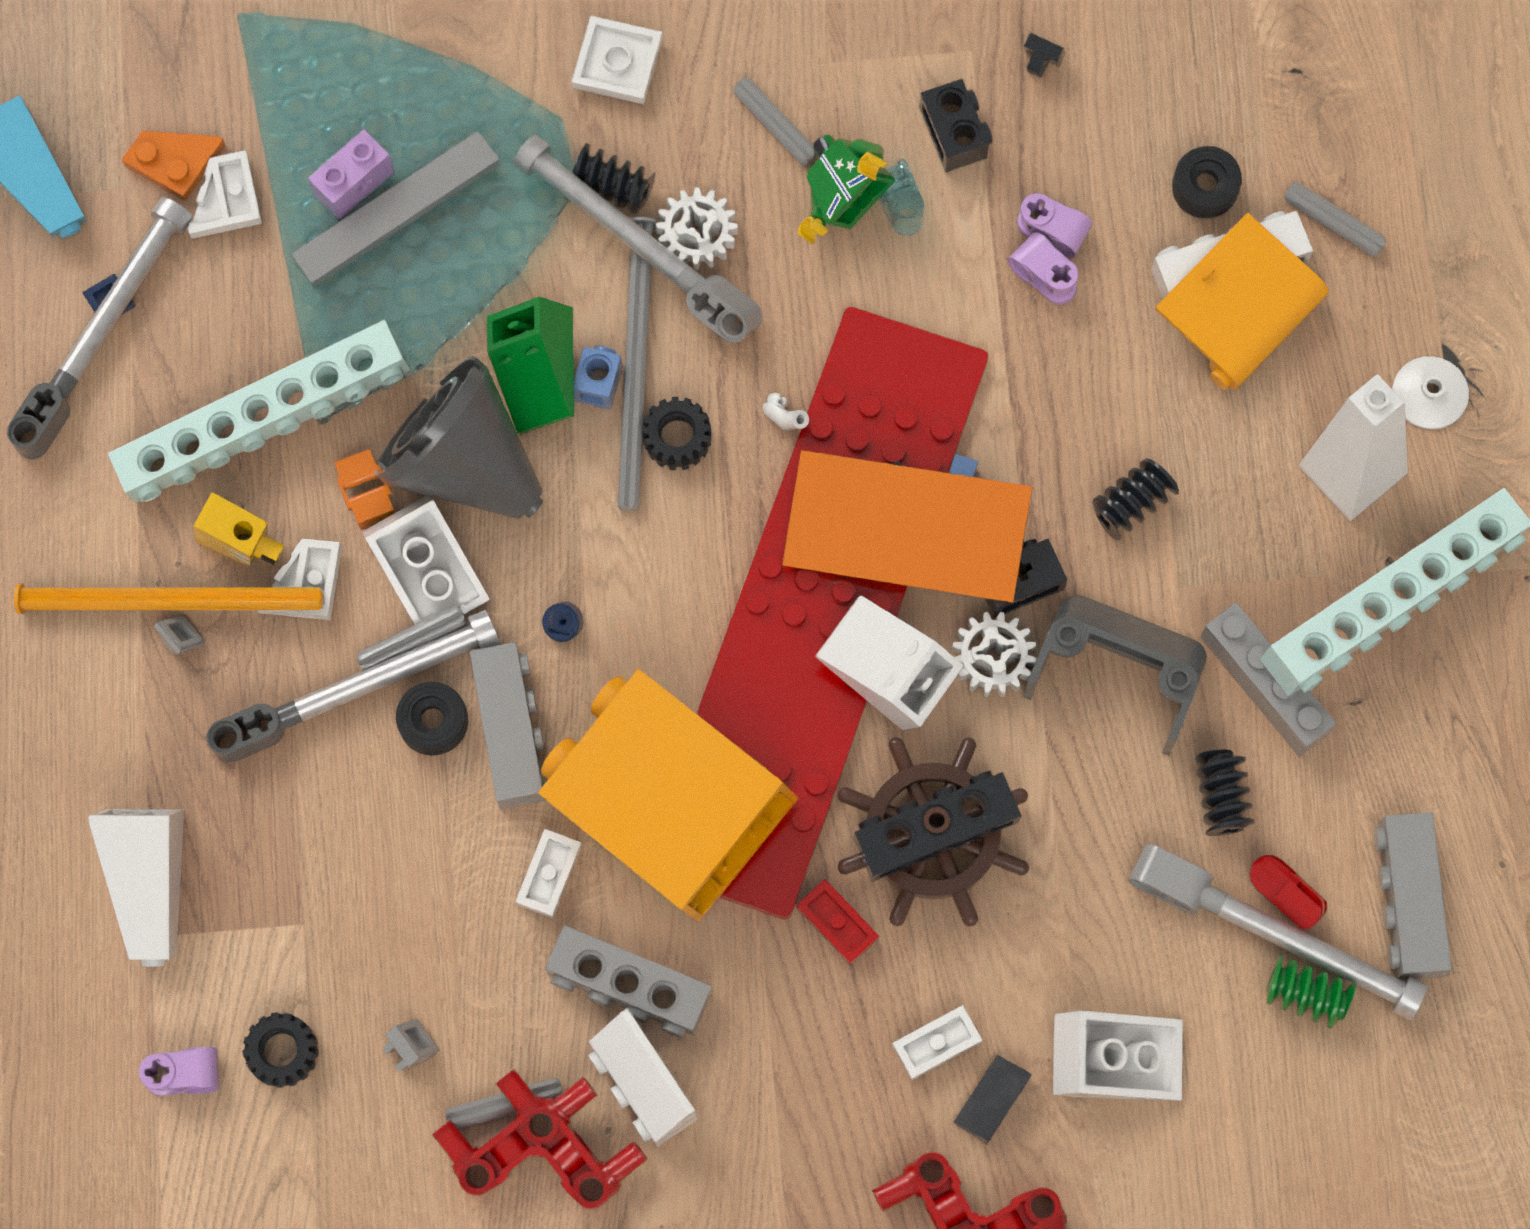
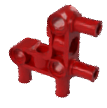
(561, 1147)
(949, 1207)

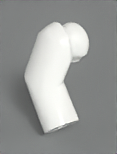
(784, 419)

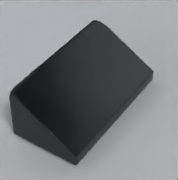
(992, 1099)

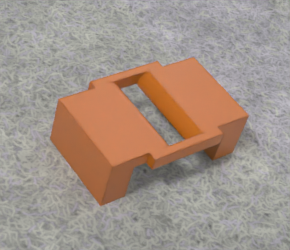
(368, 506)

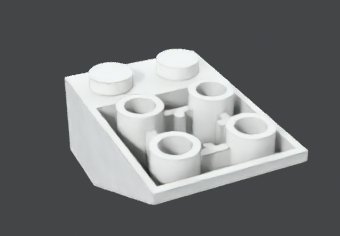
(889, 663)

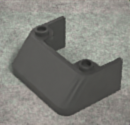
(1093, 622)

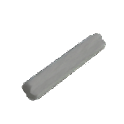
(775, 121)
(1335, 218)
(413, 637)
(497, 1105)

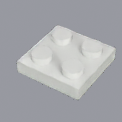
(617, 60)

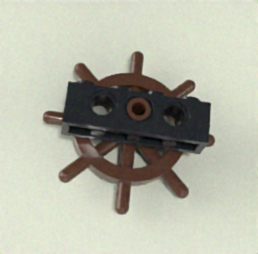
(934, 829)

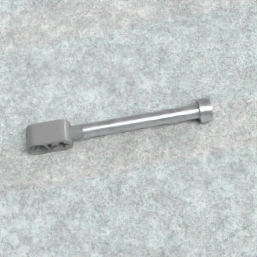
(704, 296)
(1190, 888)

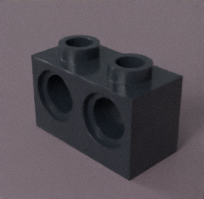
(947, 126)

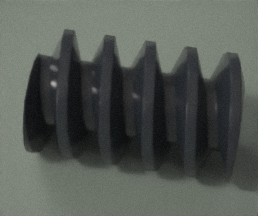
(614, 181)
(1132, 495)
(1223, 792)

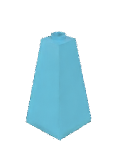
(32, 173)

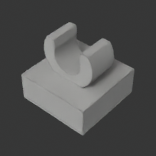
(411, 1044)

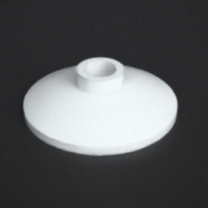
(1430, 409)

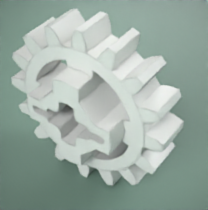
(708, 221)
(1009, 650)

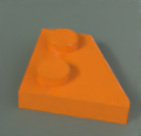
(172, 159)

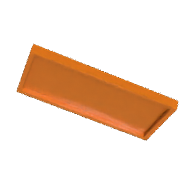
(907, 526)

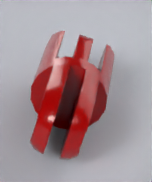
(1287, 891)

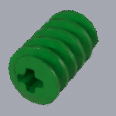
(1309, 992)

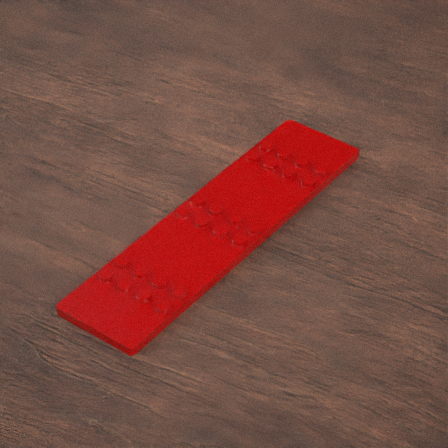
(880, 399)

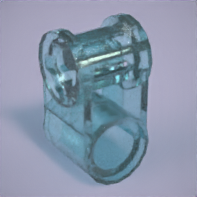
(900, 196)

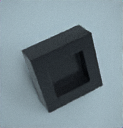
(1042, 53)

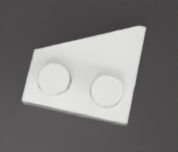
(227, 197)
(311, 565)

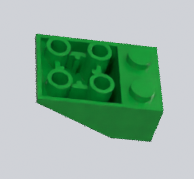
(534, 361)

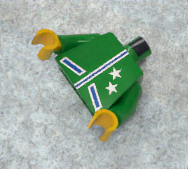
(843, 184)

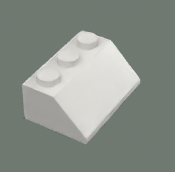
(641, 1080)

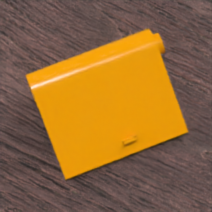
(1242, 301)

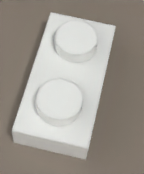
(548, 873)
(937, 1042)

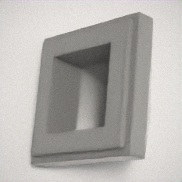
(178, 634)

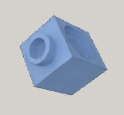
(597, 392)

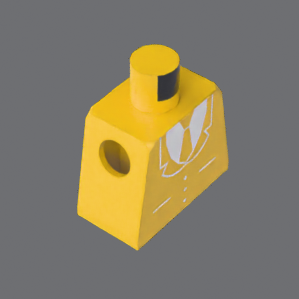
(221, 525)

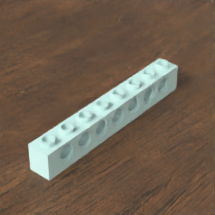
(239, 408)
(1496, 516)

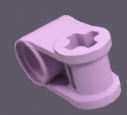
(1059, 224)
(1041, 264)
(189, 1072)

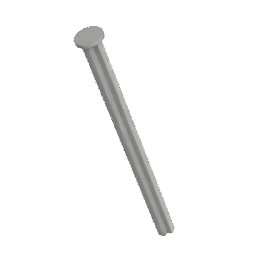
(635, 375)

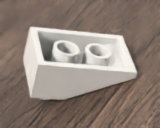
(424, 561)
(1117, 1056)

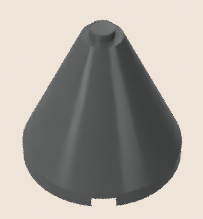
(463, 448)

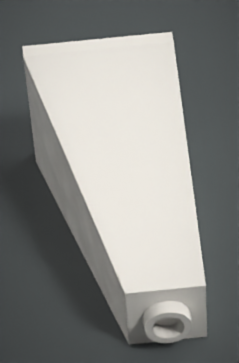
(1360, 449)
(143, 875)

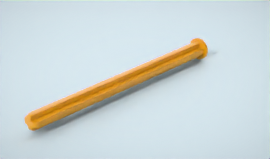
(168, 598)

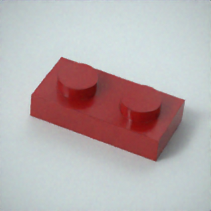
(837, 921)

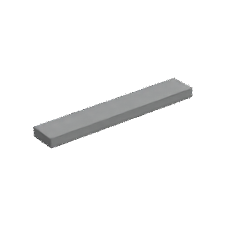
(395, 209)

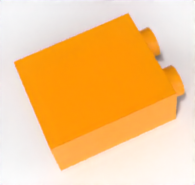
(665, 792)

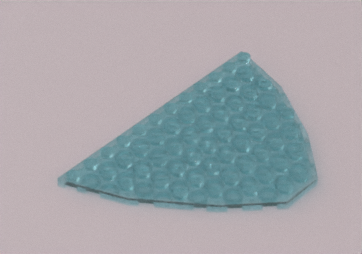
(327, 83)

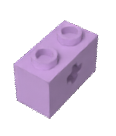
(351, 174)

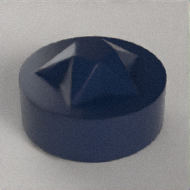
(562, 621)

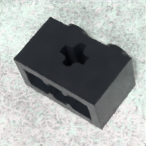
(1042, 580)

